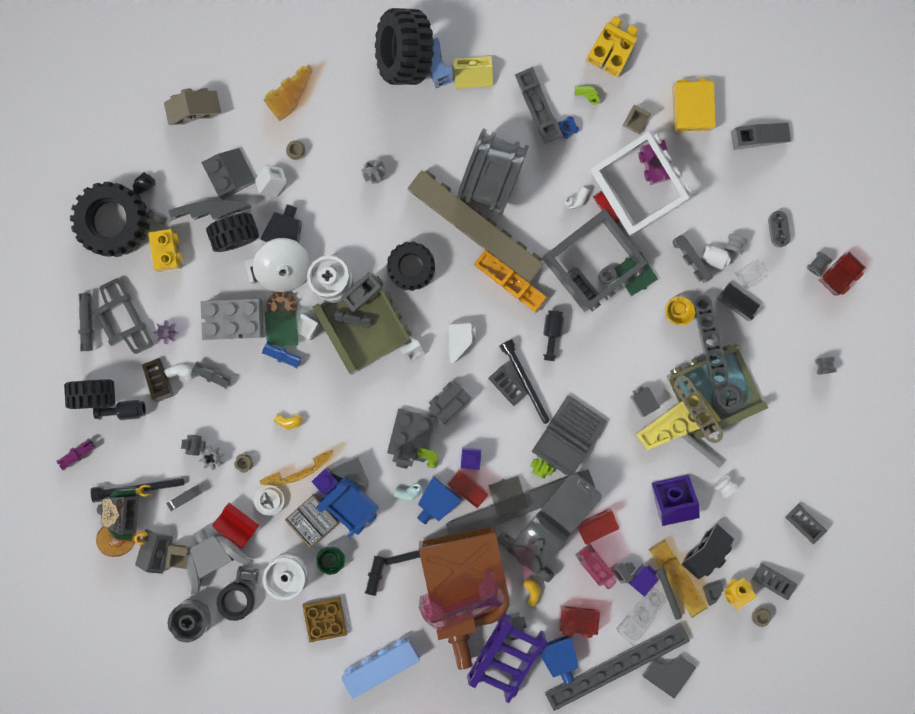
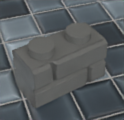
(449, 402)

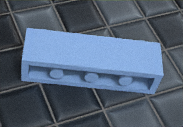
(380, 667)

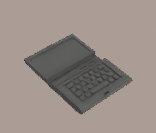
(569, 436)

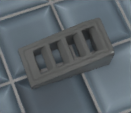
(576, 271)
(496, 374)
(817, 536)
(788, 590)

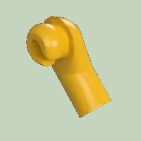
(290, 423)
(534, 590)

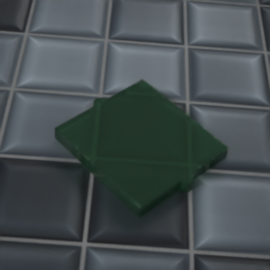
(636, 283)
(281, 328)

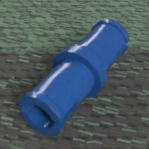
(281, 355)

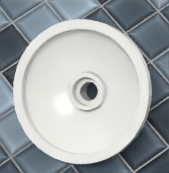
(280, 255)

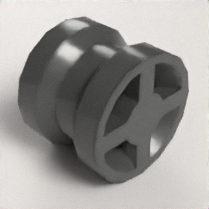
(825, 365)

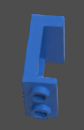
(349, 506)

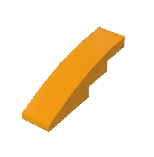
(510, 281)

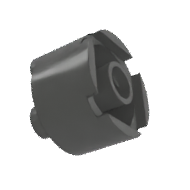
(180, 627)

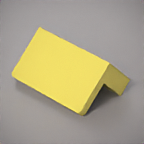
(473, 72)

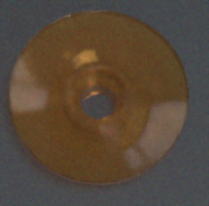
(105, 544)

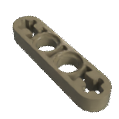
(695, 411)

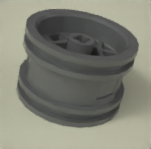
(492, 171)

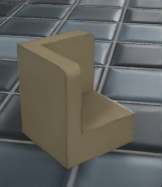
(636, 119)
(177, 556)

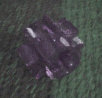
(160, 332)

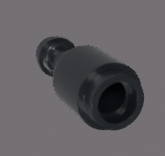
(553, 329)
(124, 410)

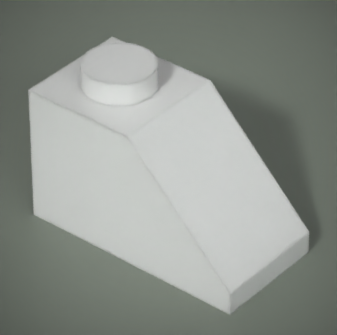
(460, 339)

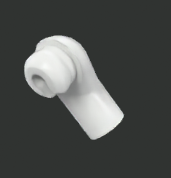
(577, 201)

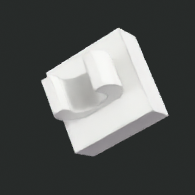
(412, 350)

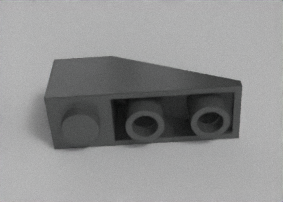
(760, 135)

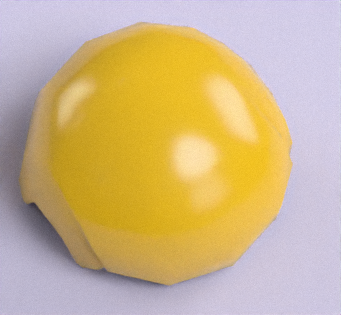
(680, 311)

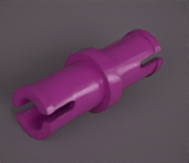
(76, 454)

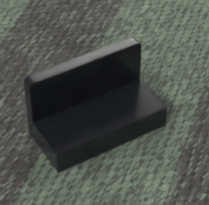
(738, 302)

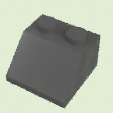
(228, 172)

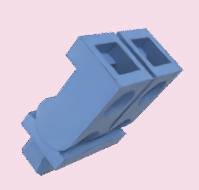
(439, 73)

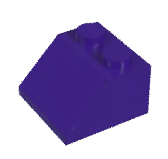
(675, 500)

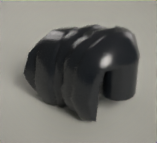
(143, 183)

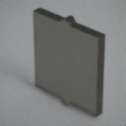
(508, 496)

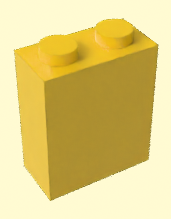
(693, 105)

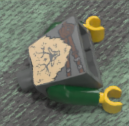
(121, 512)

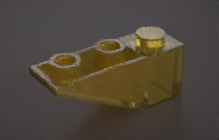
(286, 97)

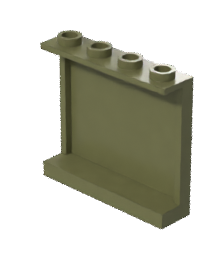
(362, 345)

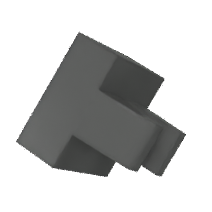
(623, 571)

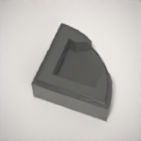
(713, 592)

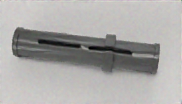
(85, 318)

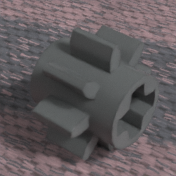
(193, 445)

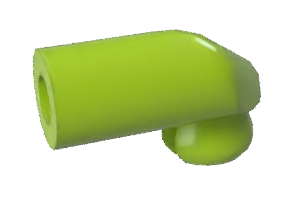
(589, 92)
(430, 456)

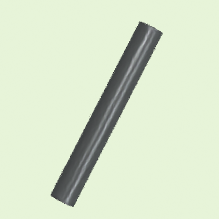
(669, 593)

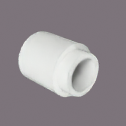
(716, 257)

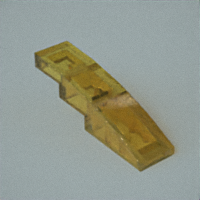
(678, 578)

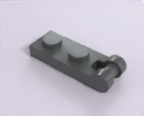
(691, 258)

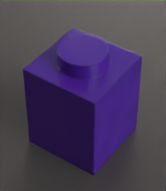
(470, 458)
(325, 481)
(644, 579)

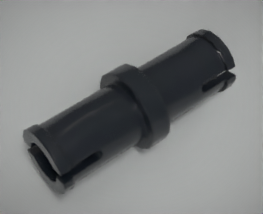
(375, 575)

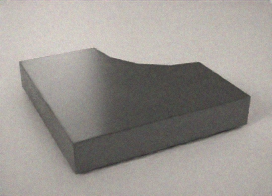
(669, 676)

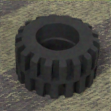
(232, 232)
(404, 250)
(89, 394)

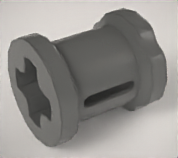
(819, 264)
(247, 575)

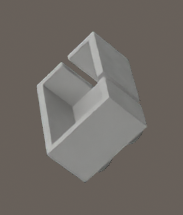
(231, 318)

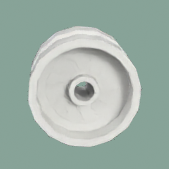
(329, 278)
(277, 585)

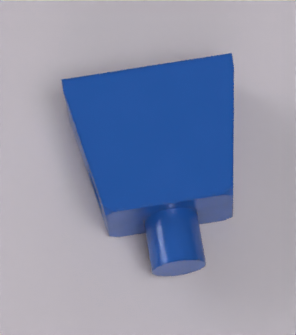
(437, 501)
(560, 658)

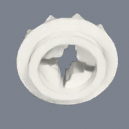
(260, 497)

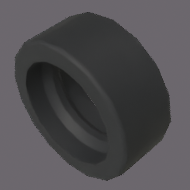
(221, 601)

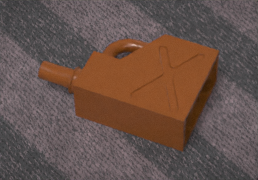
(453, 572)

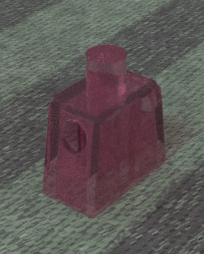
(596, 566)

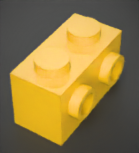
(165, 250)

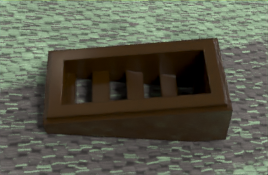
(157, 397)

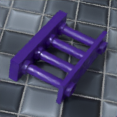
(496, 643)

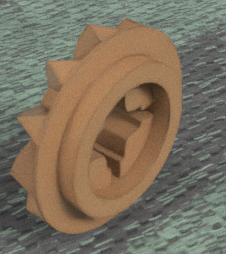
(291, 305)

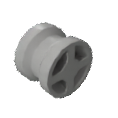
(735, 244)

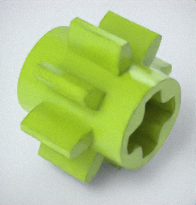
(541, 468)

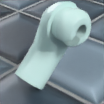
(408, 494)

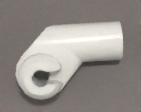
(181, 370)

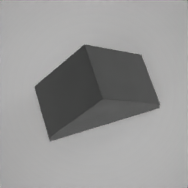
(352, 470)

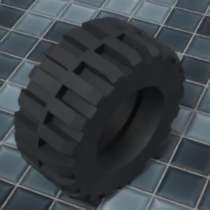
(404, 46)
(85, 213)

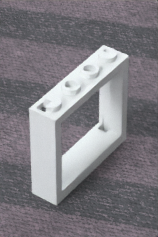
(615, 201)

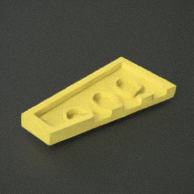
(674, 423)

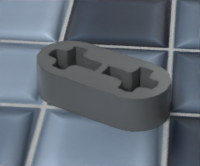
(774, 230)
(183, 498)

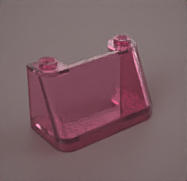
(443, 618)

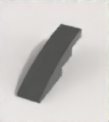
(216, 209)

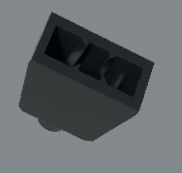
(283, 226)

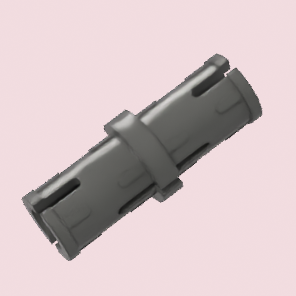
(211, 375)

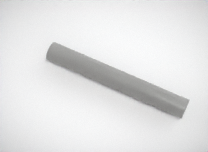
(703, 450)

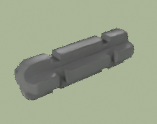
(352, 318)

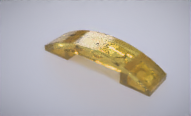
(276, 479)

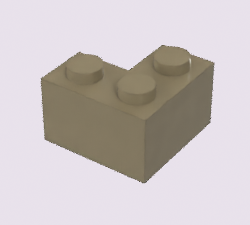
(192, 105)

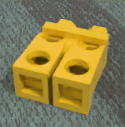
(618, 42)

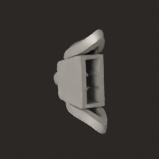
(211, 555)

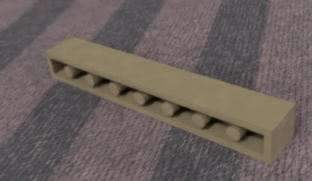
(475, 226)

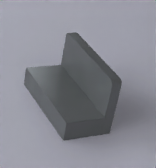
(153, 553)

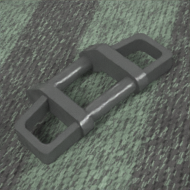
(126, 300)

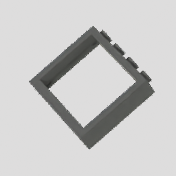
(569, 284)

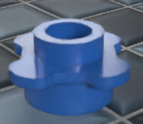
(569, 121)

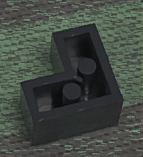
(709, 553)

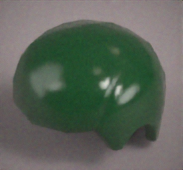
(330, 560)

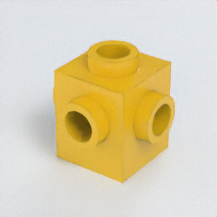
(739, 593)

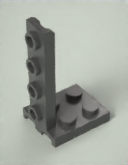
(408, 435)

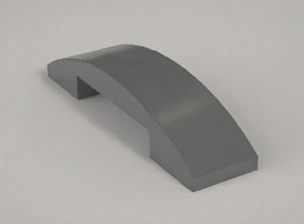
(538, 105)

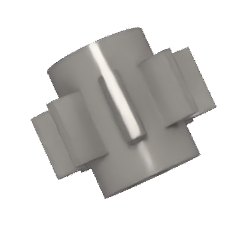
(373, 171)
(205, 459)

